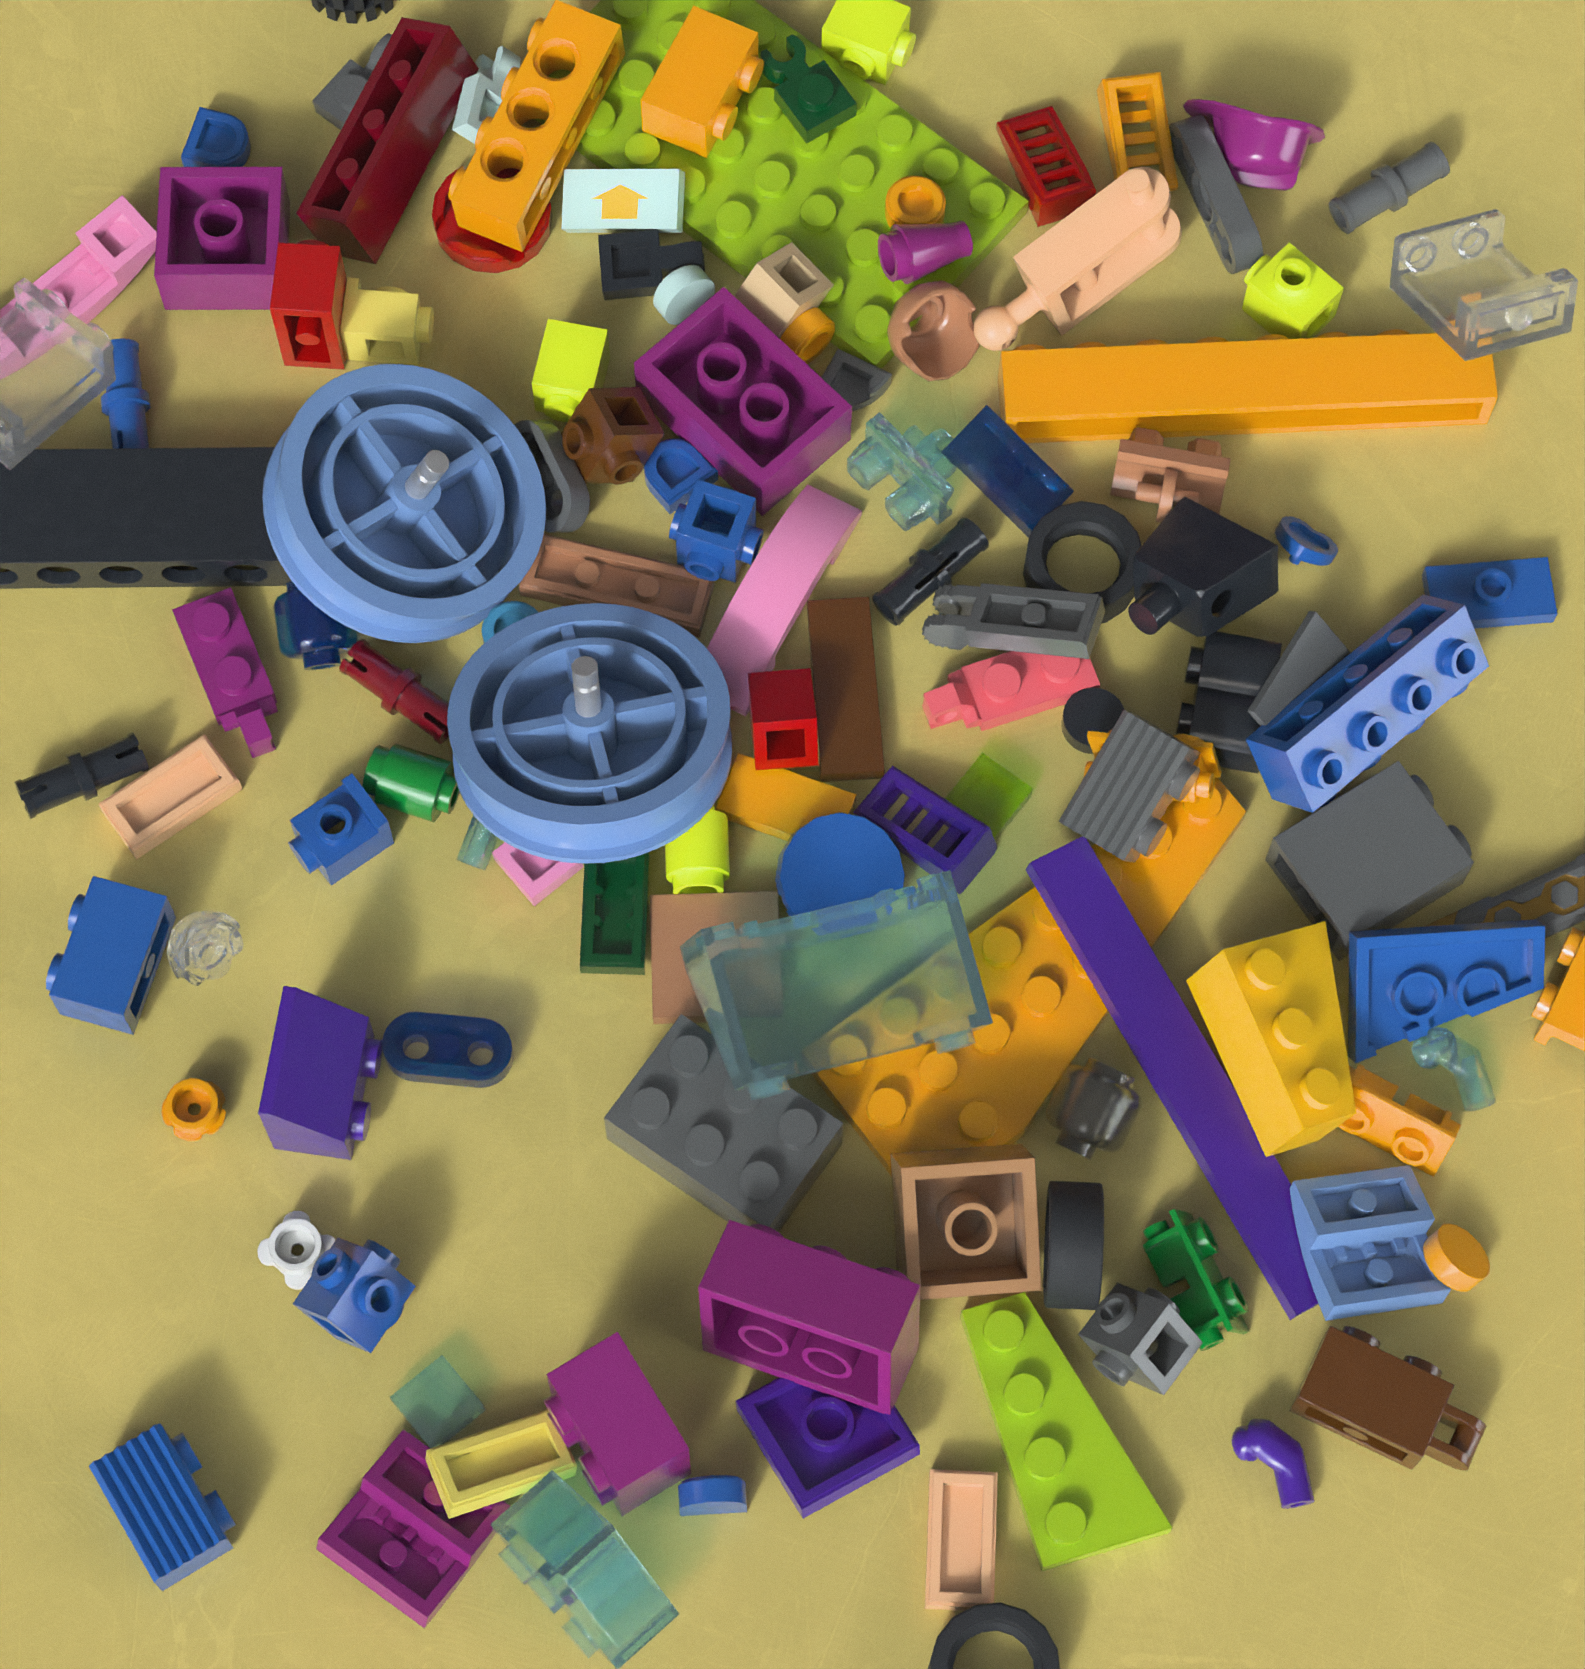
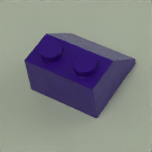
(318, 1076)

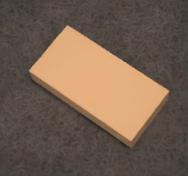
(170, 796)
(960, 1539)

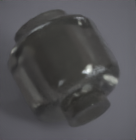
(1093, 1108)

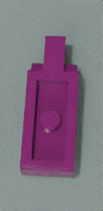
(229, 667)

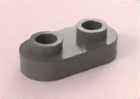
(563, 484)

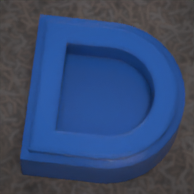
(216, 141)
(674, 471)
(712, 1495)

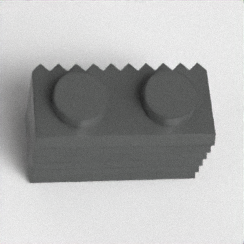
(1131, 788)

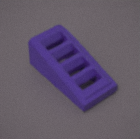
(962, 848)

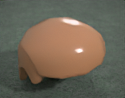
(942, 338)

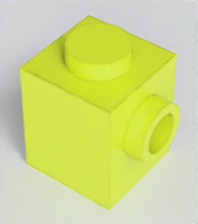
(869, 37)
(1290, 294)

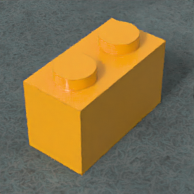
(701, 82)

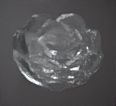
(203, 946)

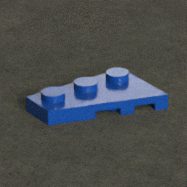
(1433, 974)

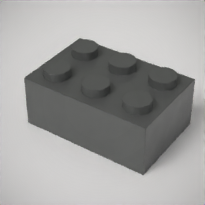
(716, 1143)

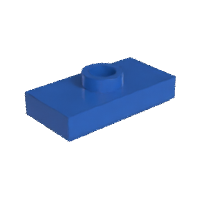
(1496, 590)

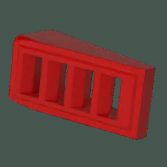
(1058, 202)

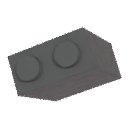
(1370, 857)

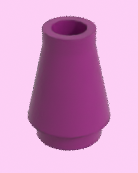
(920, 249)

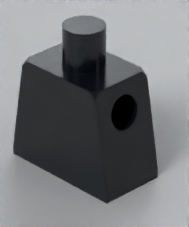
(1200, 572)

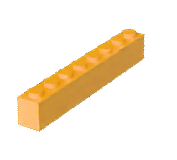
(1242, 386)

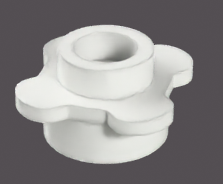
(277, 1249)

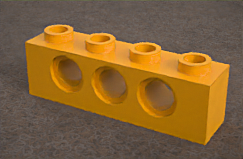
(513, 206)

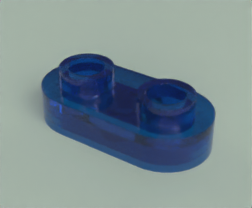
(450, 1045)

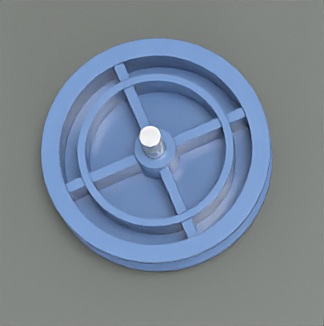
(403, 503)
(590, 733)

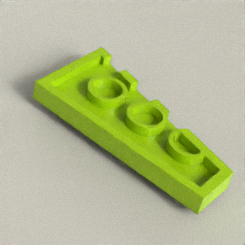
(1060, 1452)

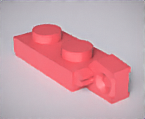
(1007, 689)

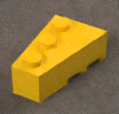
(1280, 1034)

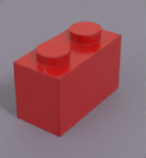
(309, 304)

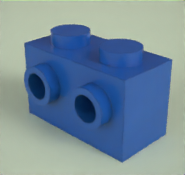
(110, 954)

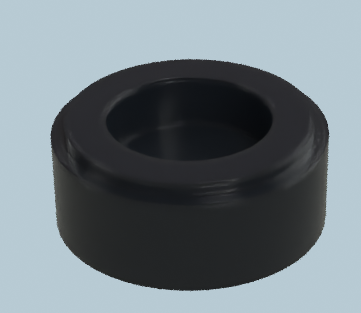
(1089, 711)

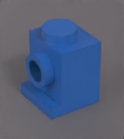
(339, 854)

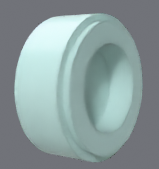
(682, 293)

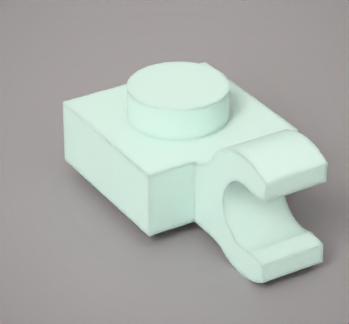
(482, 92)

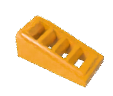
(1136, 89)

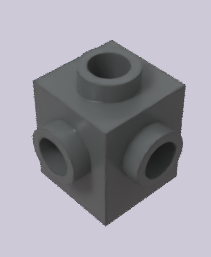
(1139, 1338)

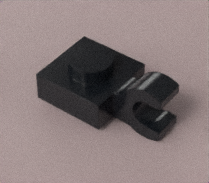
(636, 263)

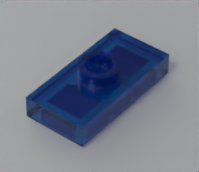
(1007, 470)

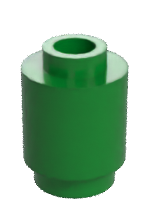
(411, 782)

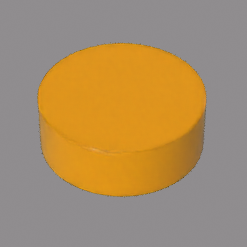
(915, 202)
(809, 334)
(1456, 1258)

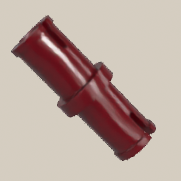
(398, 689)

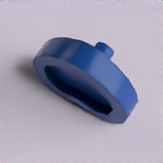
(1305, 542)

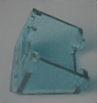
(838, 985)

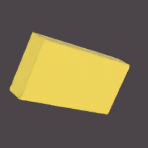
(498, 1463)

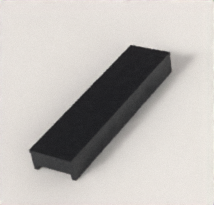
(137, 513)

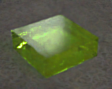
(990, 794)

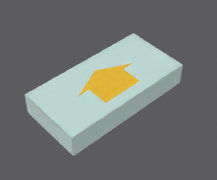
(623, 200)

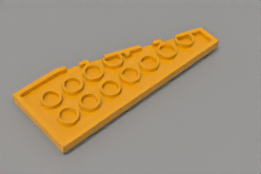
(1037, 1004)

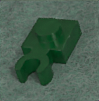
(808, 95)

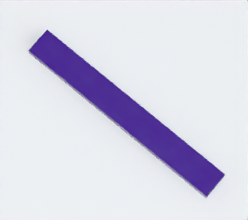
(1177, 1063)

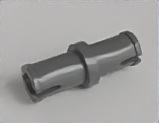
(1389, 187)

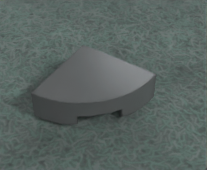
(856, 379)

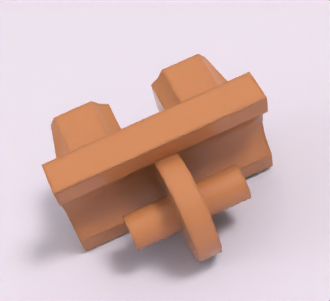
(1166, 474)

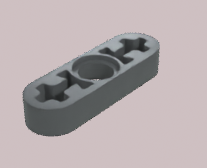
(1215, 194)

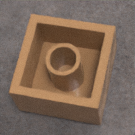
(967, 1220)

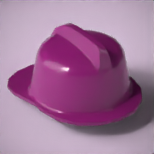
(1258, 147)

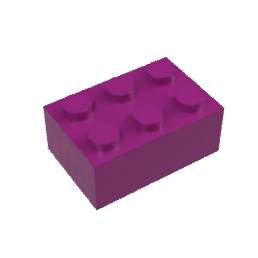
(743, 400)
(810, 1316)

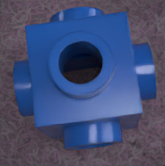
(716, 532)
(355, 1292)

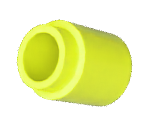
(700, 856)

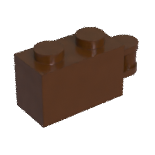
(1384, 1401)

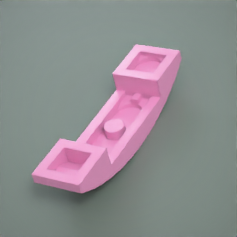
(106, 261)
(779, 587)

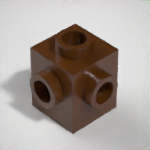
(611, 435)

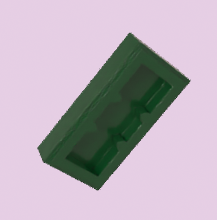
(615, 916)

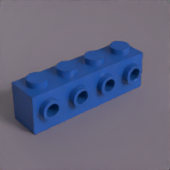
(1368, 703)

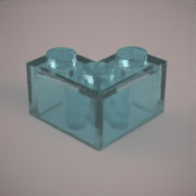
(584, 1567)

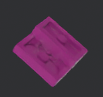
(400, 1536)

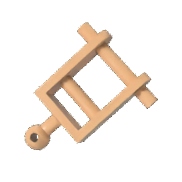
(1088, 257)

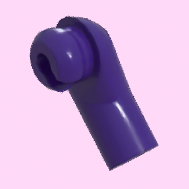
(1280, 1452)

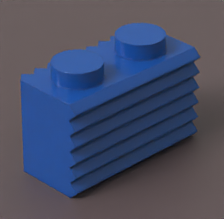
(163, 1506)

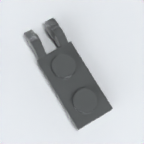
(1015, 619)

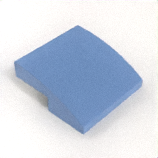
(1366, 1241)

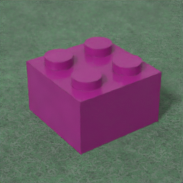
(219, 236)
(619, 1425)

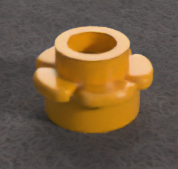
(188, 1093)

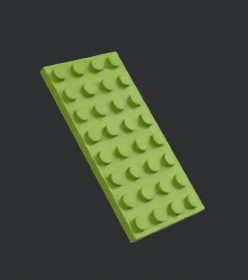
(777, 190)

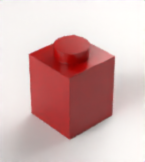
(783, 719)

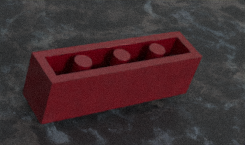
(388, 140)

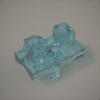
(913, 463)

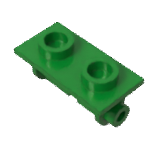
(1187, 1253)

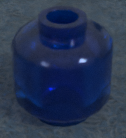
(309, 632)

